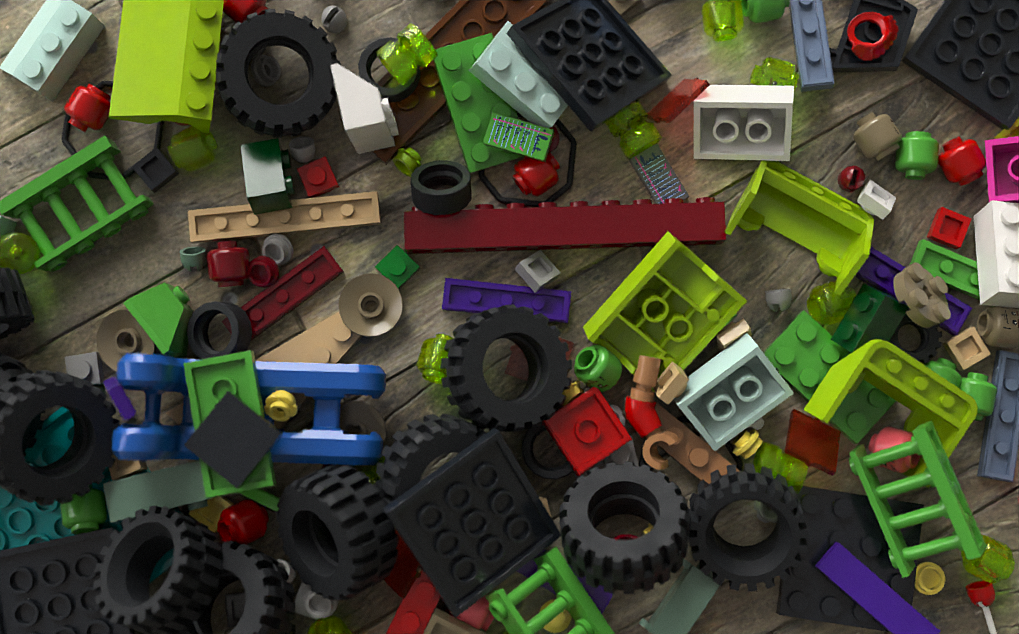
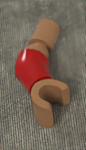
(642, 414)

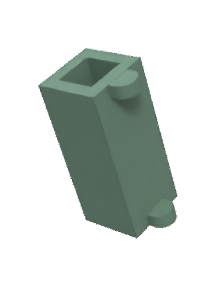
(682, 602)

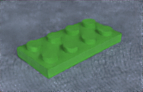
(471, 102)
(803, 359)
(206, 385)

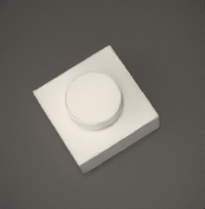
(876, 200)

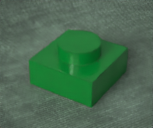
(397, 266)

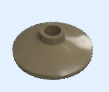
(368, 289)
(115, 334)

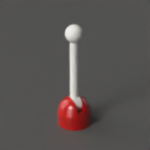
(983, 595)

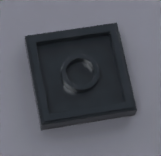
(233, 439)

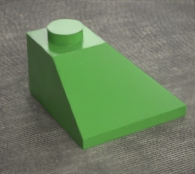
(164, 317)

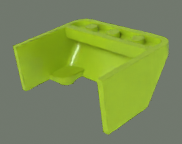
(809, 216)
(905, 381)

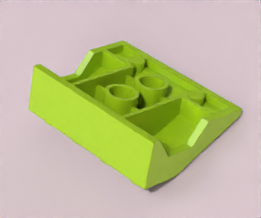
(167, 61)
(664, 308)

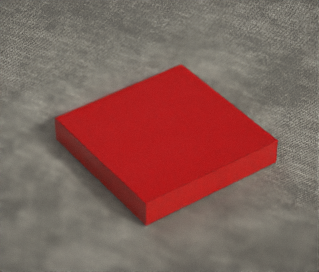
(587, 430)

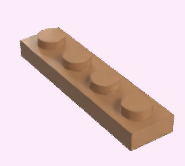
(691, 450)

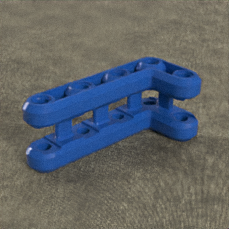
(322, 381)

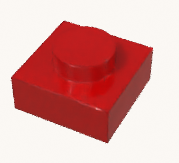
(318, 177)
(949, 228)

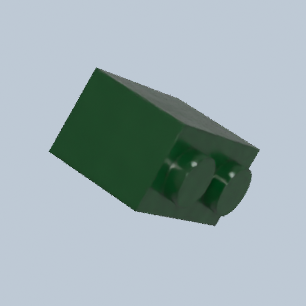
(266, 176)
(869, 318)

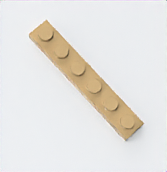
(304, 216)

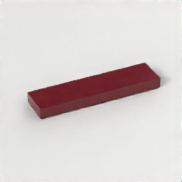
(290, 291)

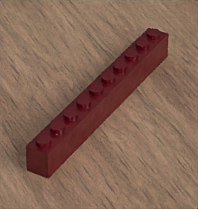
(565, 227)

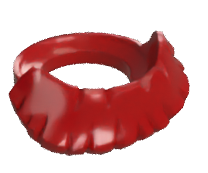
(868, 51)

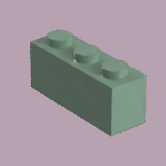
(162, 487)

